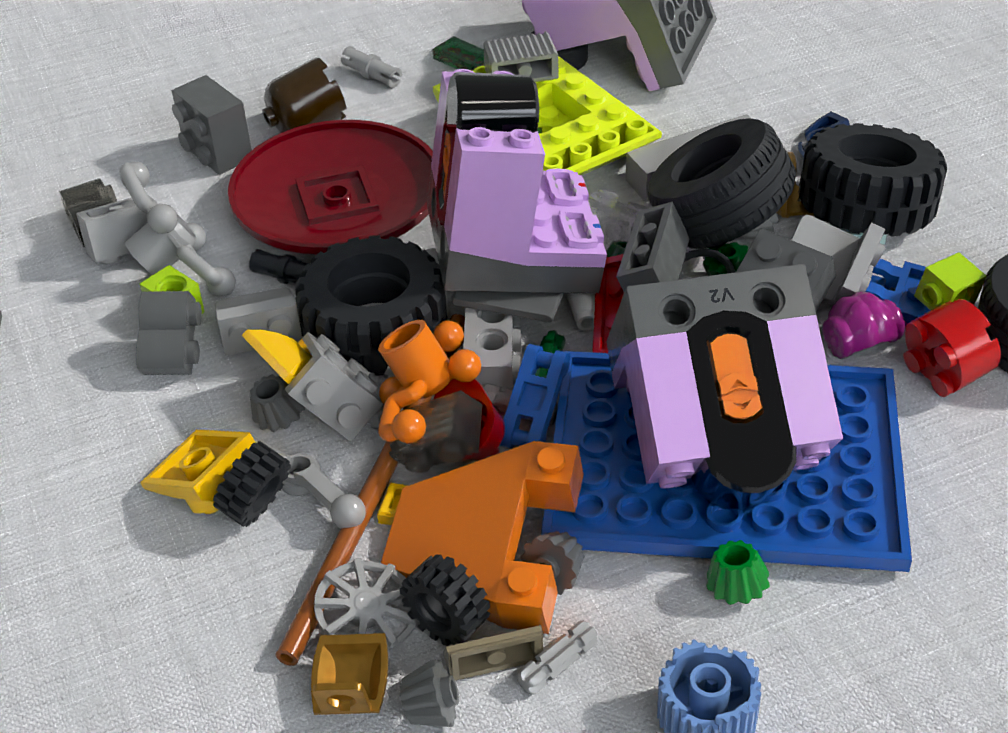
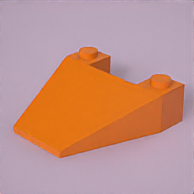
(478, 522)

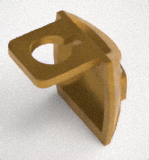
(349, 674)

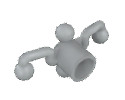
(167, 236)

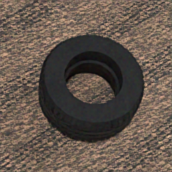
(725, 181)

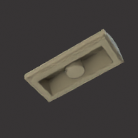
(493, 653)

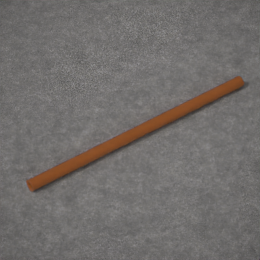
(343, 546)

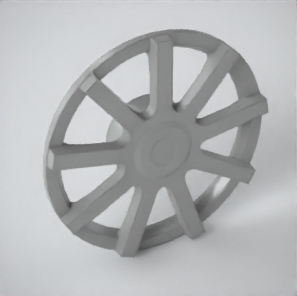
(364, 605)

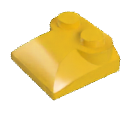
(279, 351)
(198, 467)

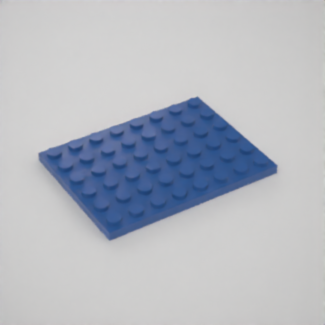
(828, 515)

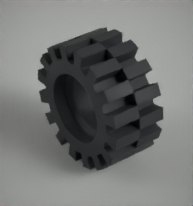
(251, 484)
(445, 600)

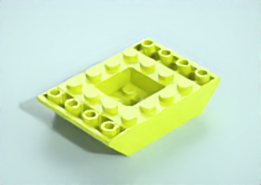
(584, 122)

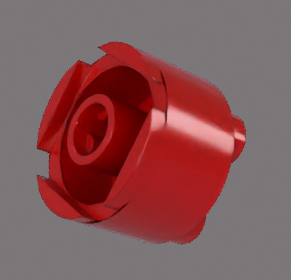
(951, 346)

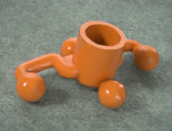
(420, 372)

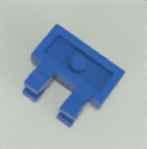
(905, 282)

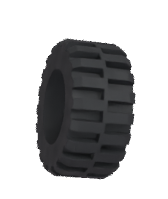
(872, 176)
(366, 273)

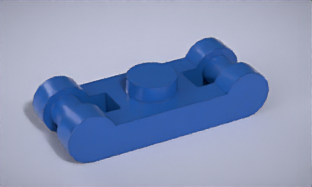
(534, 395)

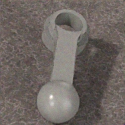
(345, 509)

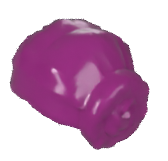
(861, 323)

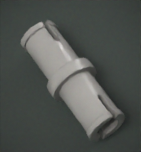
(371, 66)

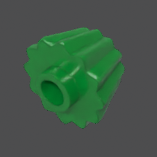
(737, 573)

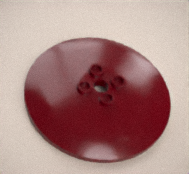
(290, 182)

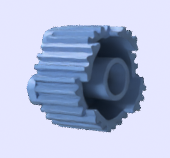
(708, 691)

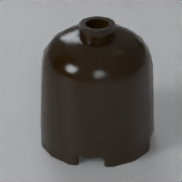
(303, 97)

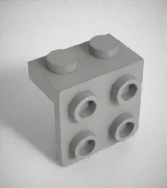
(849, 253)
(265, 310)
(335, 388)

